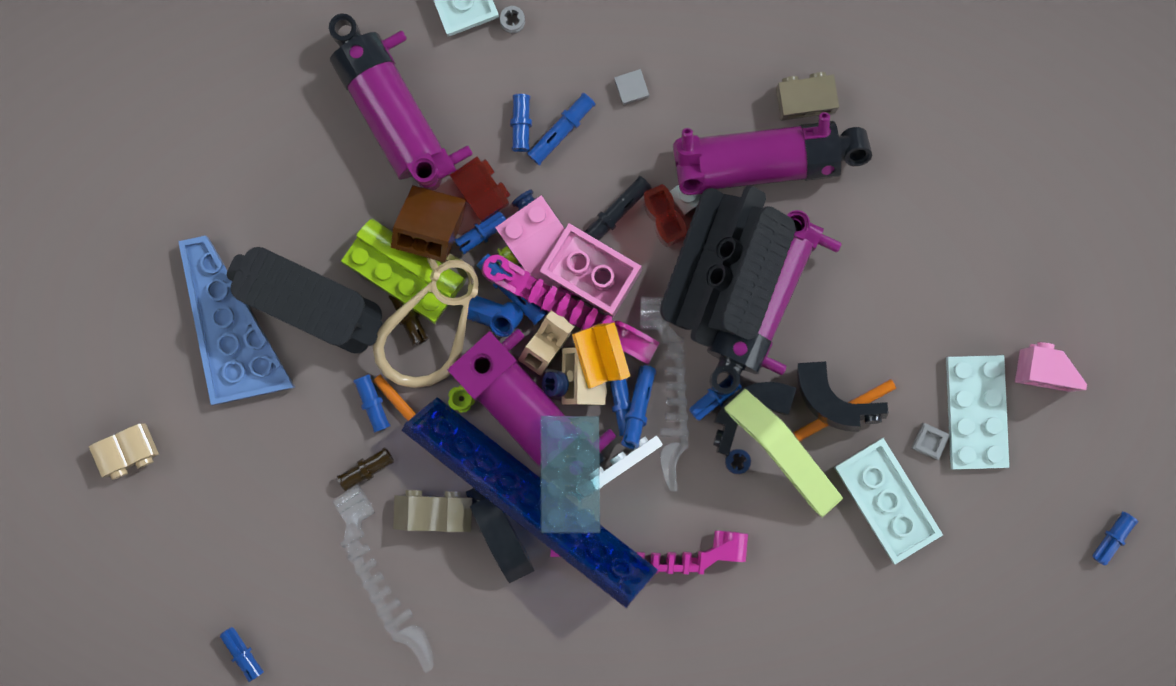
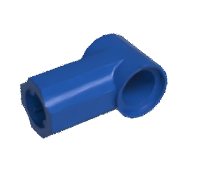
(495, 315)

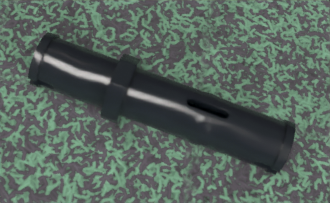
(607, 219)

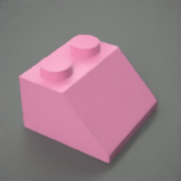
(1048, 368)

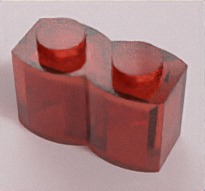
(480, 189)
(668, 222)

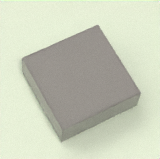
(631, 87)
(930, 441)

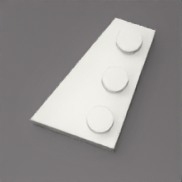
(622, 462)

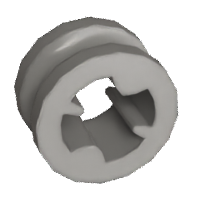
(504, 21)

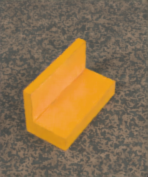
(601, 354)

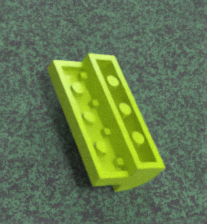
(398, 271)

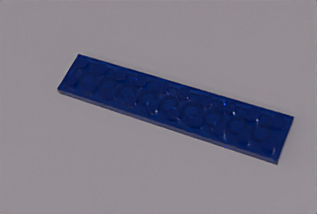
(518, 493)

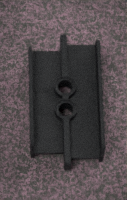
(727, 266)
(305, 299)

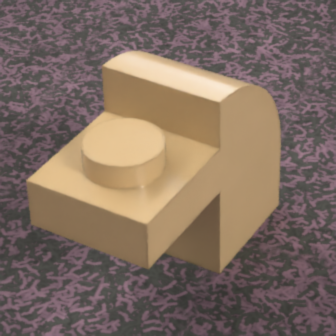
(546, 343)

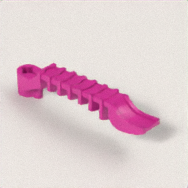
(575, 312)
(726, 547)

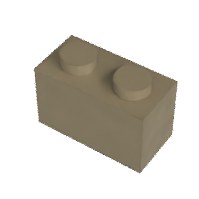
(807, 96)

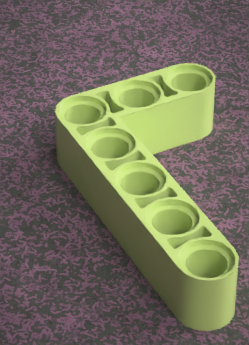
(784, 451)

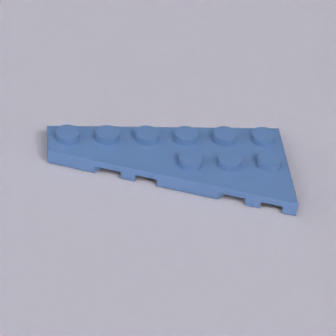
(231, 342)

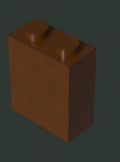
(428, 223)

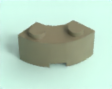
(432, 513)

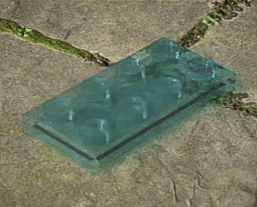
(570, 474)

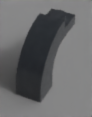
(773, 395)
(828, 407)
(500, 537)

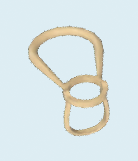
(395, 318)

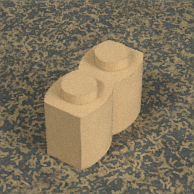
(123, 451)

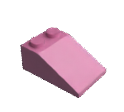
(532, 236)
(591, 270)

